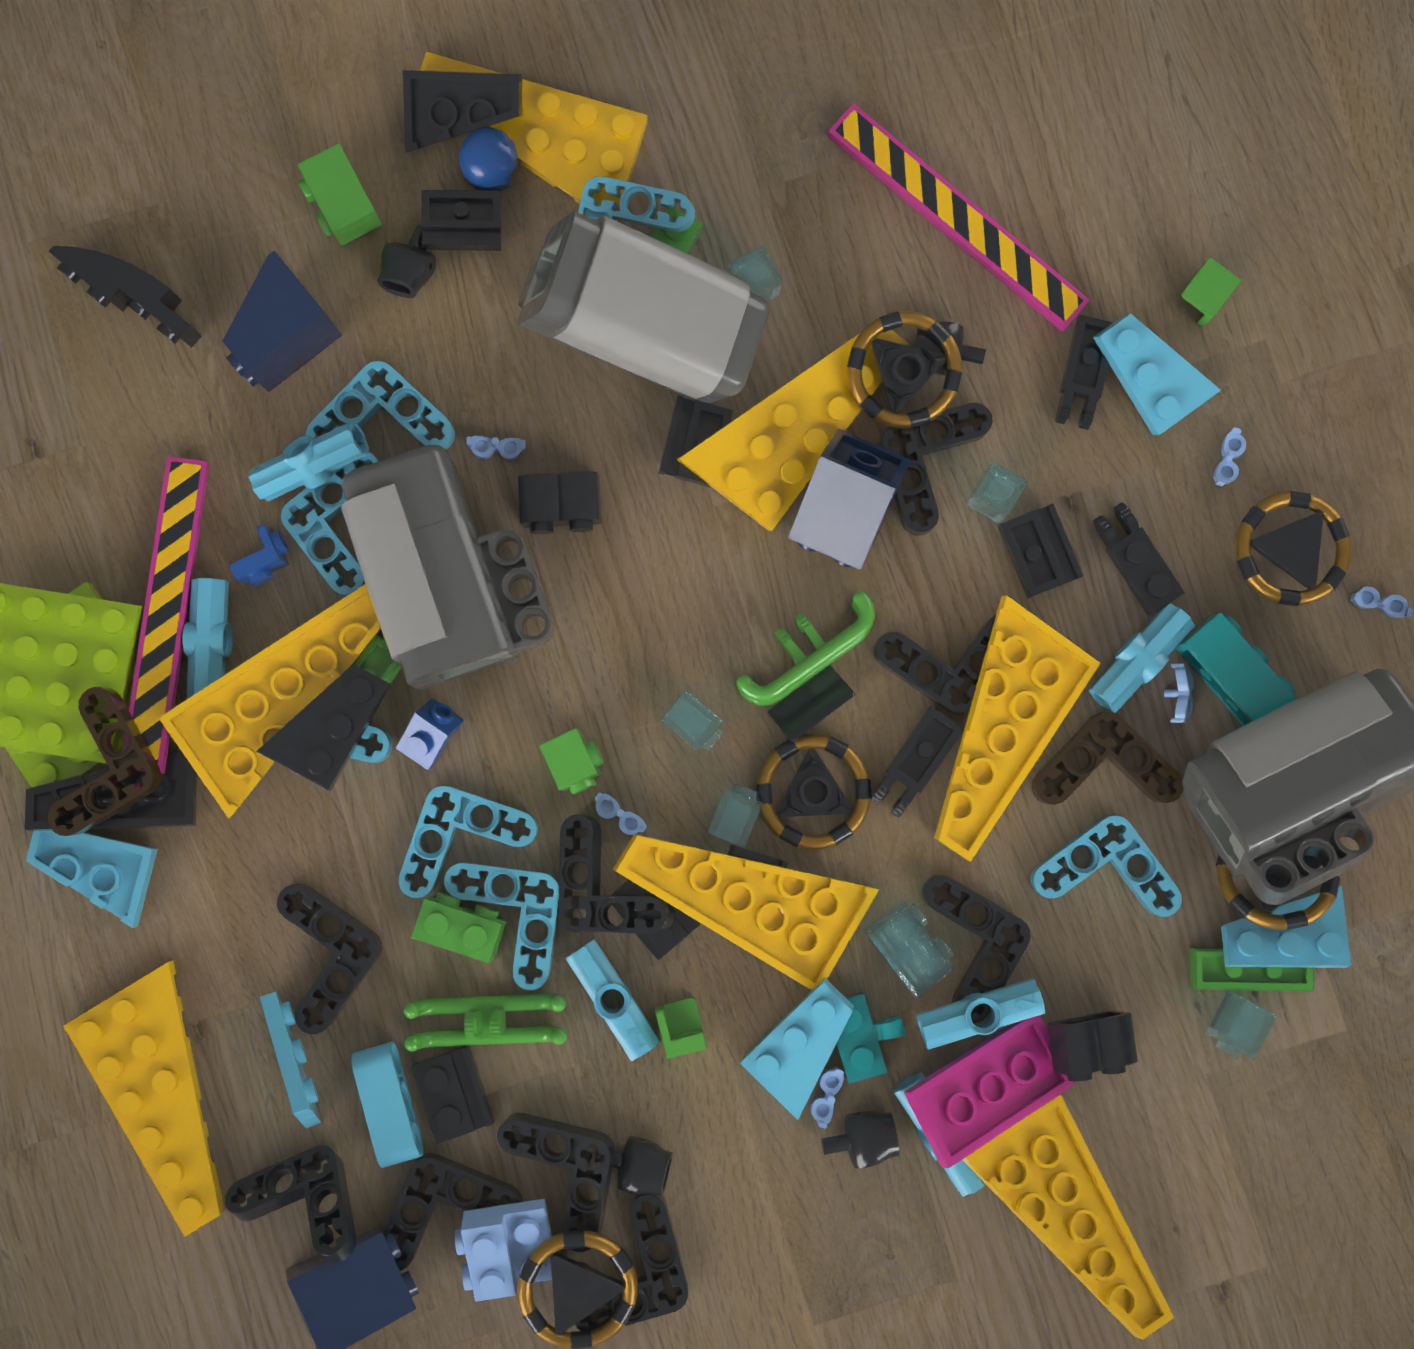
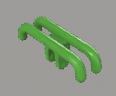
(823, 654)
(485, 1020)

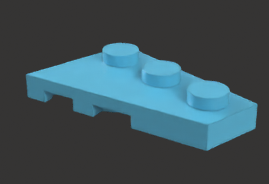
(1153, 374)
(99, 867)
(1312, 946)
(799, 1046)
(291, 1057)

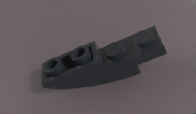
(125, 286)

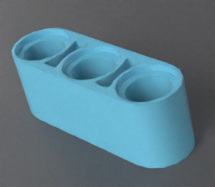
(387, 1104)

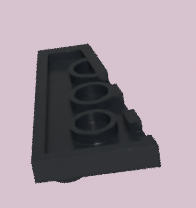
(167, 806)

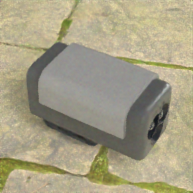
(643, 307)
(431, 574)
(1305, 782)

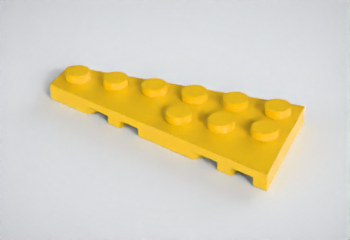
(565, 134)
(775, 445)
(250, 704)
(1017, 706)
(771, 911)
(150, 1081)
(1061, 1196)

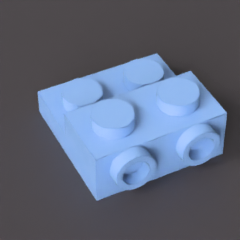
(498, 1245)

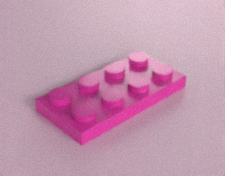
(986, 1090)

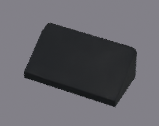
(811, 703)

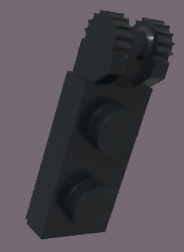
(1084, 371)
(1138, 561)
(919, 758)

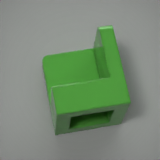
(1210, 289)
(680, 1027)

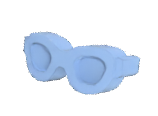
(484, 447)
(1232, 448)
(1392, 605)
(1185, 701)
(628, 822)
(822, 1105)

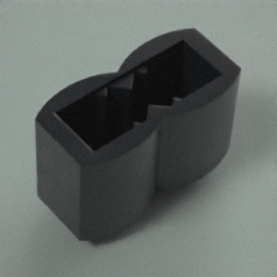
(560, 500)
(1092, 1044)

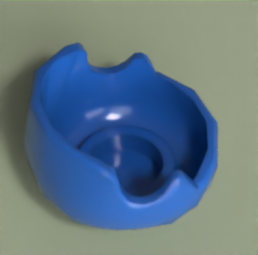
(488, 159)

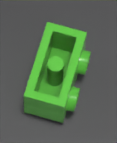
(339, 195)
(573, 761)
(460, 928)

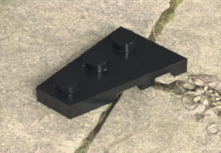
(456, 103)
(328, 728)

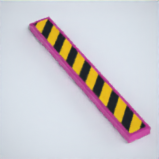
(958, 217)
(167, 601)

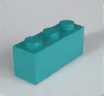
(1234, 669)

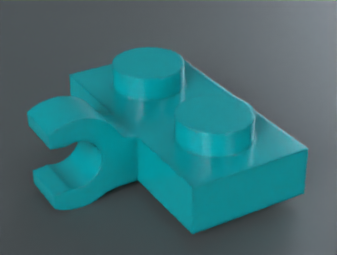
(860, 1038)

